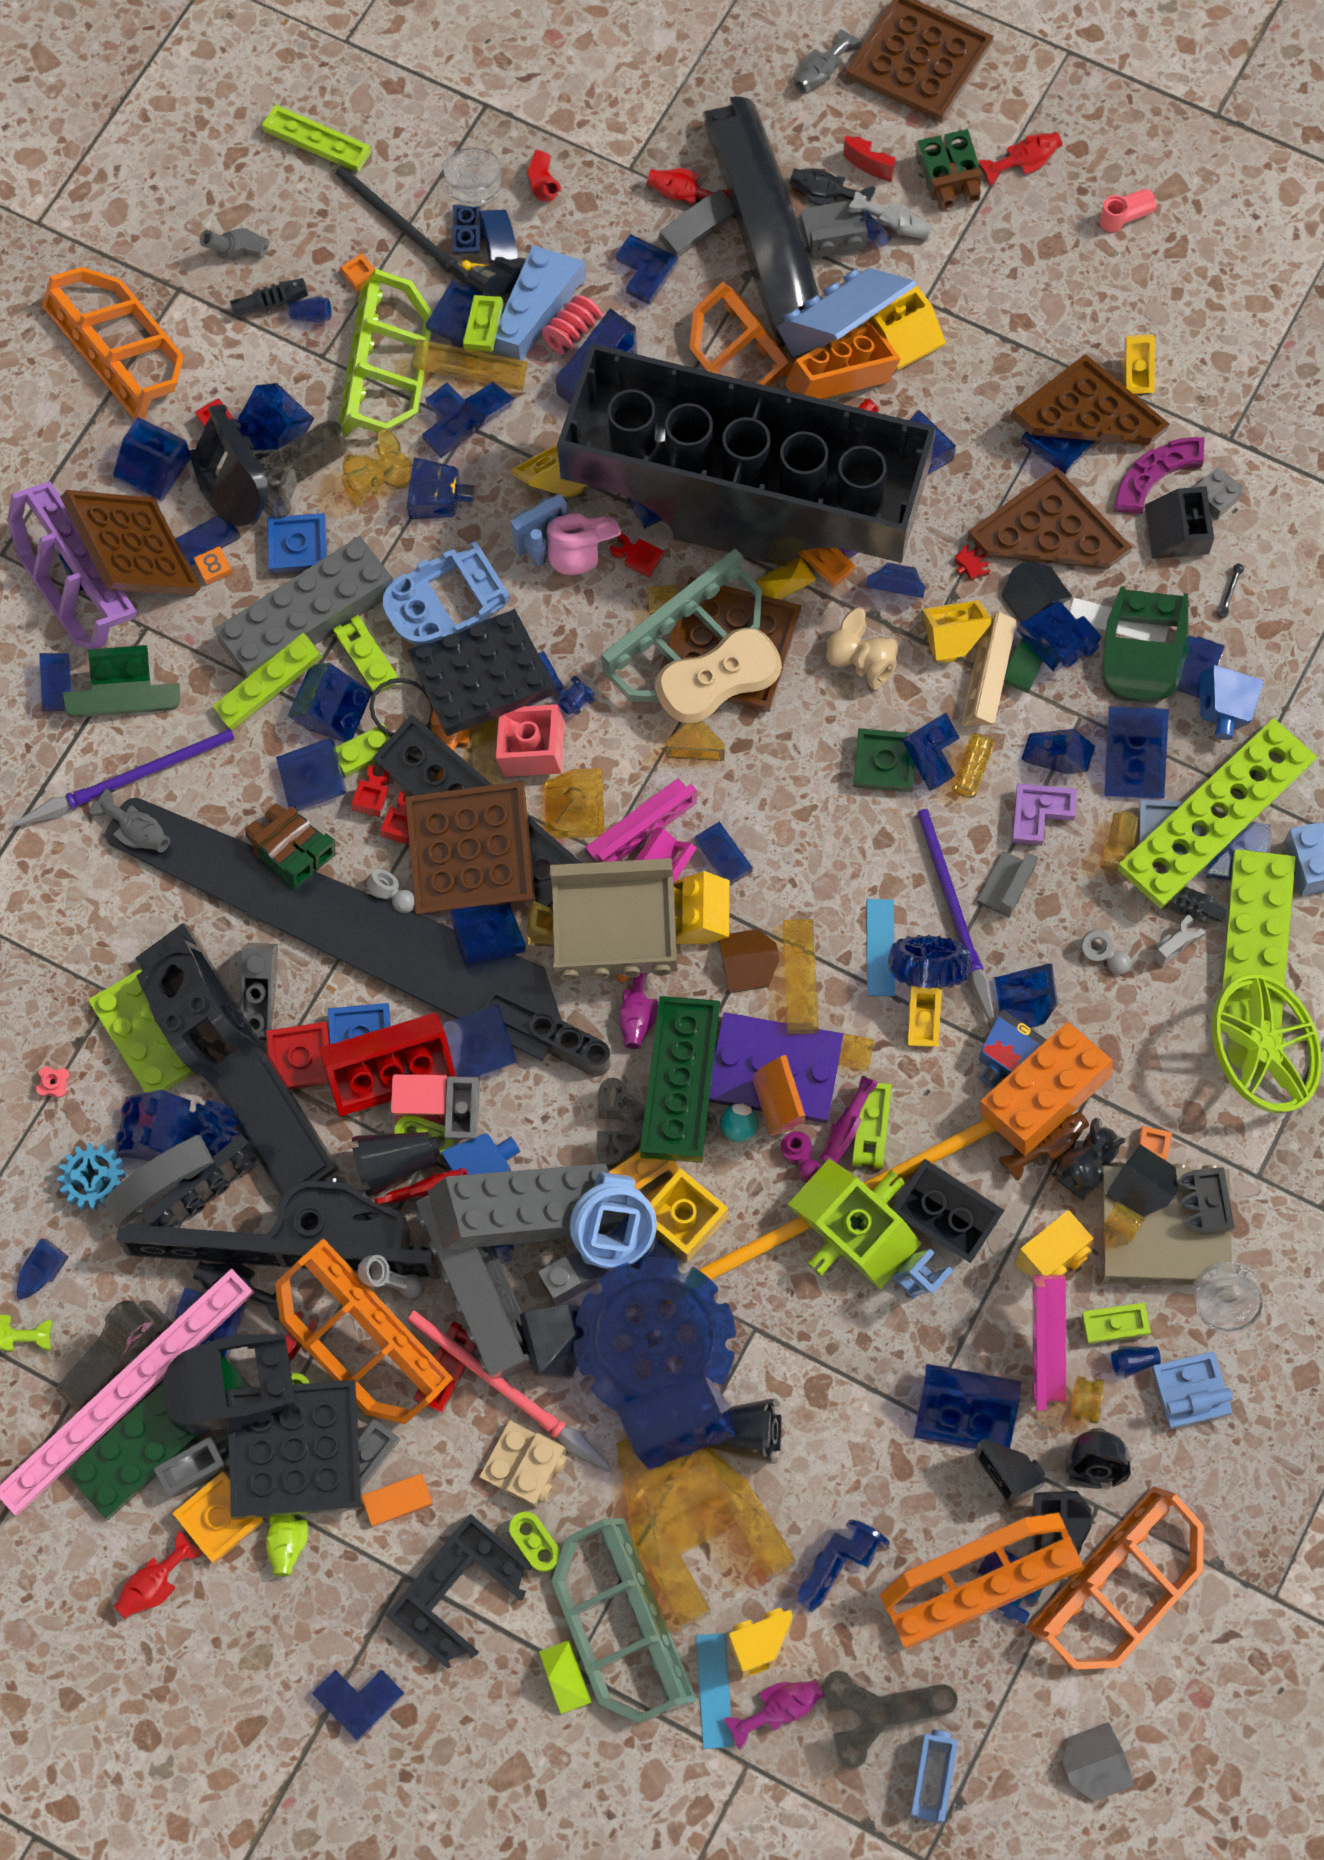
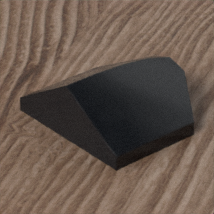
(1033, 589)
(1144, 1183)
(1073, 1512)

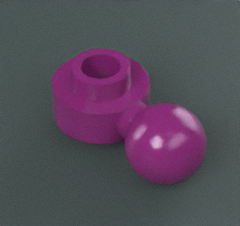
(801, 1155)

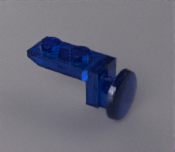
(831, 1561)

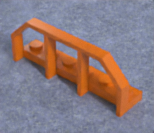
(752, 329)
(95, 351)
(375, 1320)
(1107, 1557)
(986, 1592)

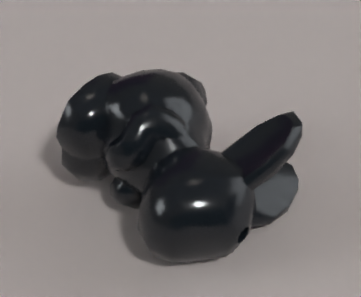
(1082, 1167)

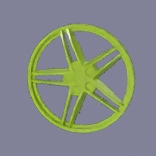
(1264, 1044)

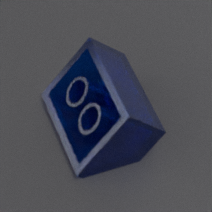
(966, 1407)
(676, 1420)

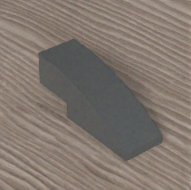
(696, 223)
(195, 1465)

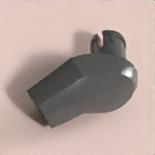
(235, 243)

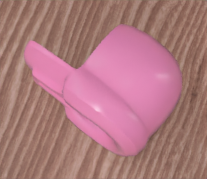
(575, 550)

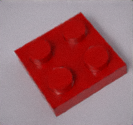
(298, 1055)

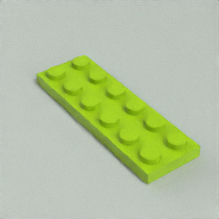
(1258, 926)

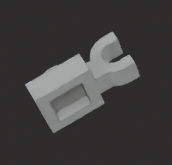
(1171, 946)

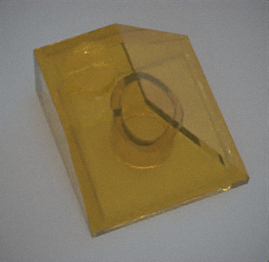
(575, 804)

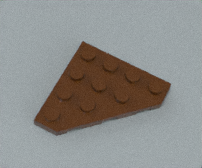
(1089, 406)
(1051, 525)

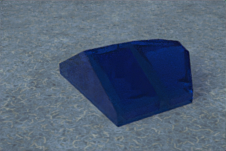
(1028, 994)

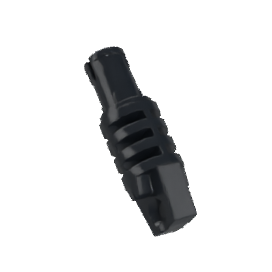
(270, 297)
(1196, 905)

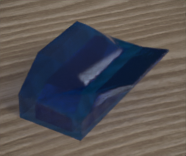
(897, 579)

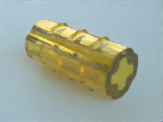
(973, 765)

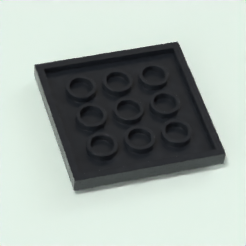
(481, 672)
(297, 1458)

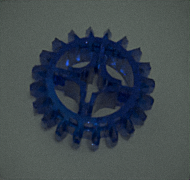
(929, 962)

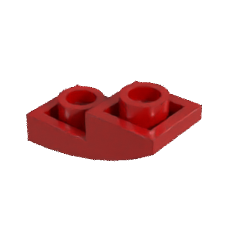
(860, 154)

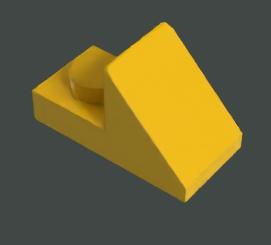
(1139, 363)
(924, 1016)

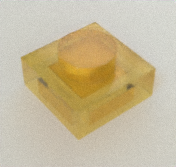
(659, 596)
(856, 1052)

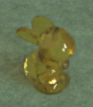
(367, 474)

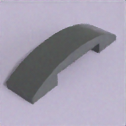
(155, 1178)

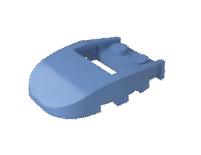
(417, 609)

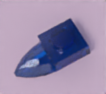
(874, 229)
(40, 1268)

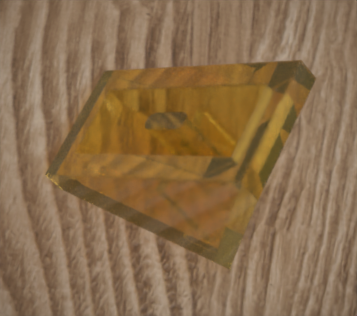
(695, 742)
(540, 925)

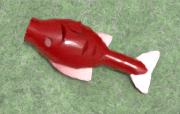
(1028, 154)
(678, 185)
(418, 1189)
(149, 1585)

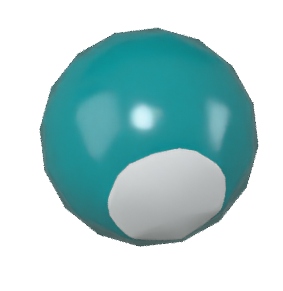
(739, 1122)

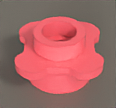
(54, 1090)

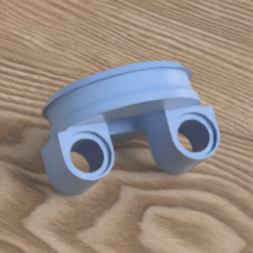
(616, 1194)

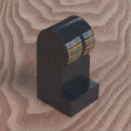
(495, 278)

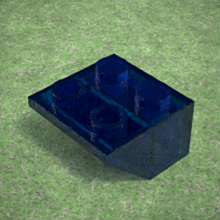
(272, 418)
(151, 459)
(330, 702)
(151, 1124)

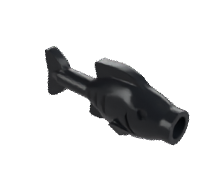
(823, 186)
(211, 1273)

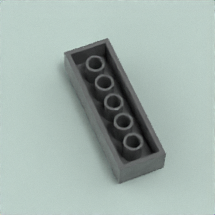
(310, 603)
(512, 1206)
(483, 1298)

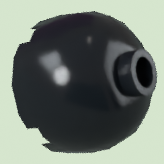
(1098, 1458)

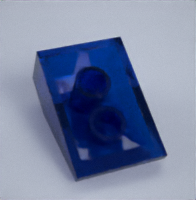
(1136, 751)

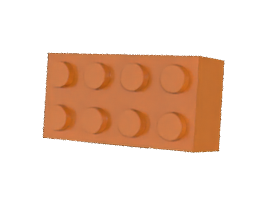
(1046, 1088)

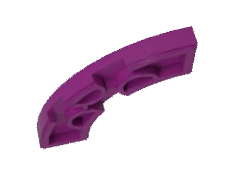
(1153, 467)

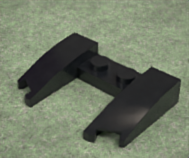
(414, 1608)

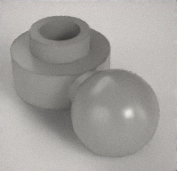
(384, 885)
(1117, 961)

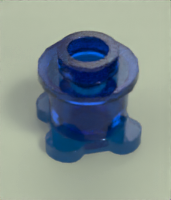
(575, 697)

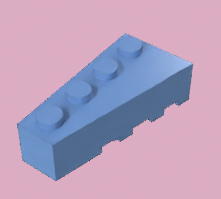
(538, 295)

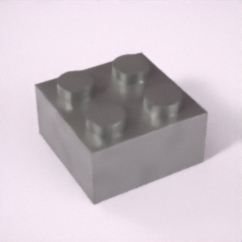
(1222, 491)

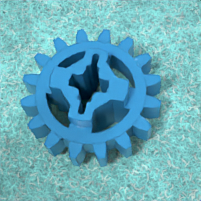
(79, 1176)

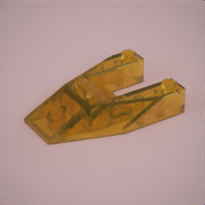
(687, 1505)

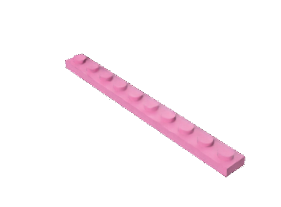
(123, 1392)

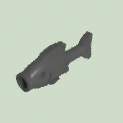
(819, 66)
(136, 828)

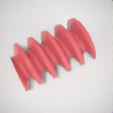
(570, 322)

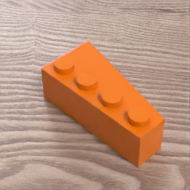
(845, 365)

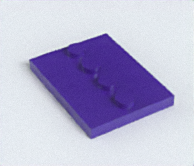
(752, 1042)

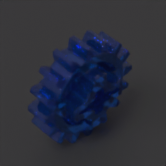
(213, 1123)

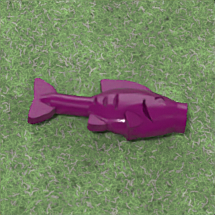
(636, 1013)
(848, 1124)
(783, 1704)

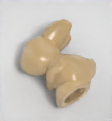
(870, 656)

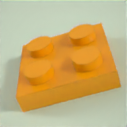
(209, 1519)

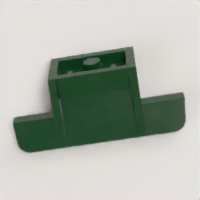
(120, 685)

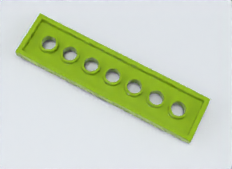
(1219, 831)

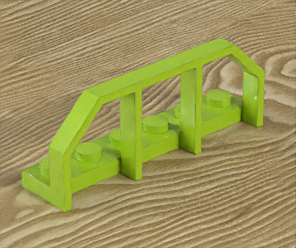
(362, 345)

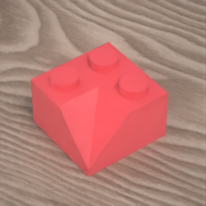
(531, 741)

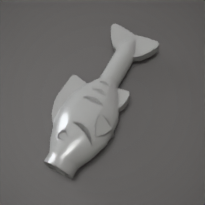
(895, 217)

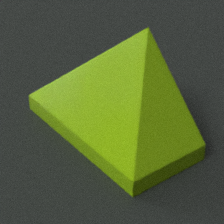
(565, 1677)

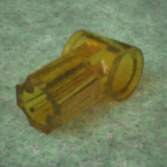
(1120, 840)
(1122, 1225)

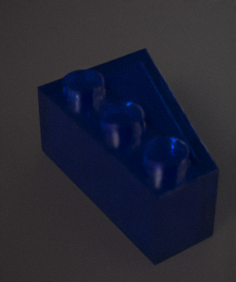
(611, 332)

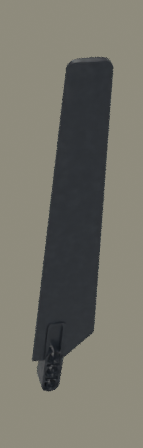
(370, 936)

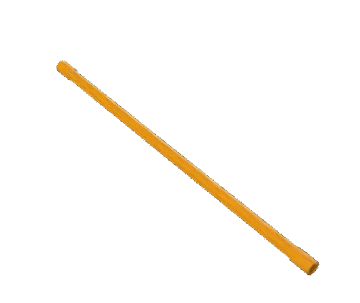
(799, 1226)

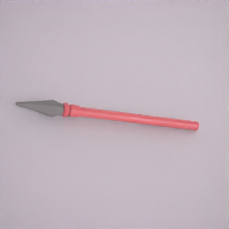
(568, 1437)

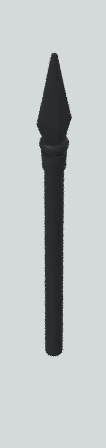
(446, 261)

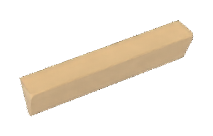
(989, 672)

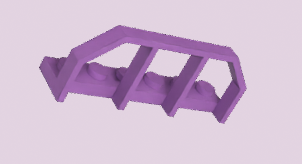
(52, 515)

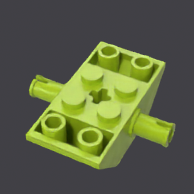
(834, 1198)

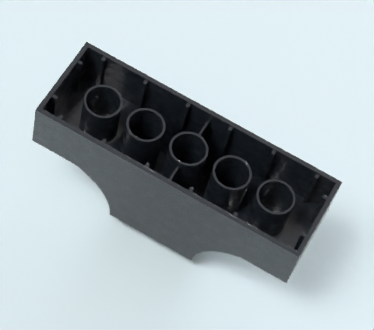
(744, 459)

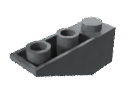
(258, 985)

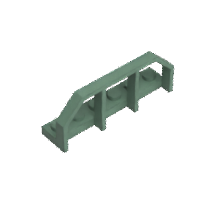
(665, 619)
(643, 1602)

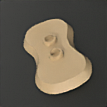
(699, 685)

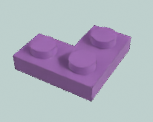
(1035, 804)

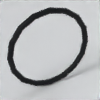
(398, 680)

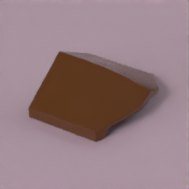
(748, 960)

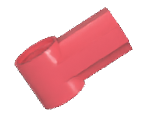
(1120, 210)

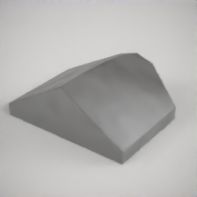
(1097, 1763)

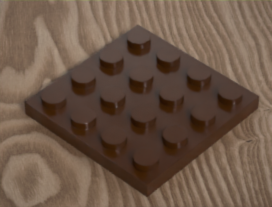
(920, 57)
(130, 543)
(731, 611)
(470, 848)

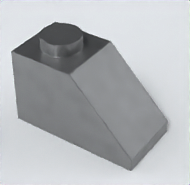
(462, 1107)
(569, 1277)

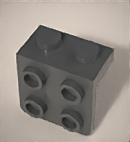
(833, 229)

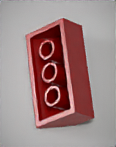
(364, 1066)

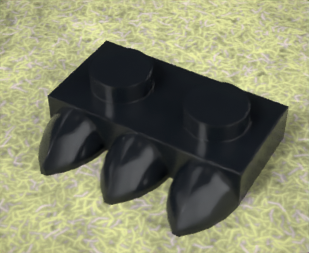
(1208, 1199)

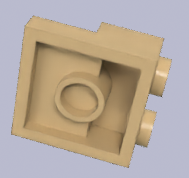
(524, 1464)

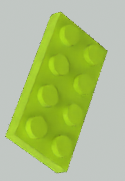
(137, 1035)

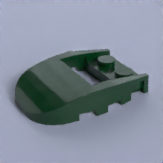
(1141, 667)

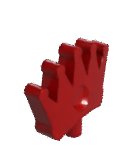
(971, 564)

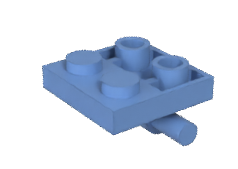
(531, 526)
(1192, 1390)

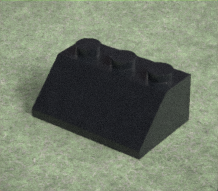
(948, 1210)

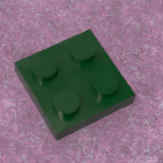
(883, 761)

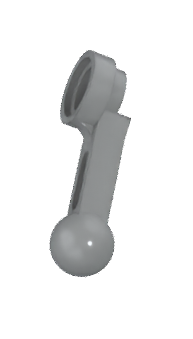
(409, 1285)

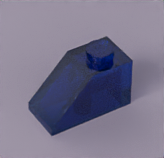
(1059, 751)

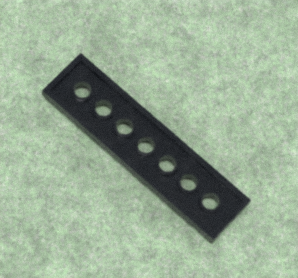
(458, 772)

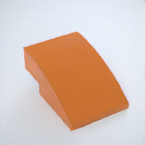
(778, 1096)

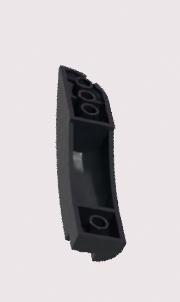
(761, 209)

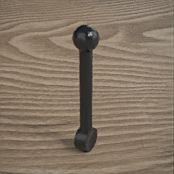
(1223, 610)

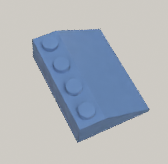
(841, 308)

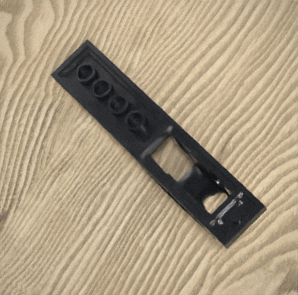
(243, 1079)
(328, 1204)

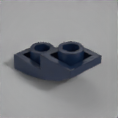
(466, 230)
(498, 233)

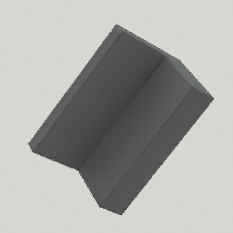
(1007, 882)

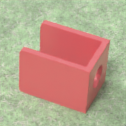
(419, 1096)

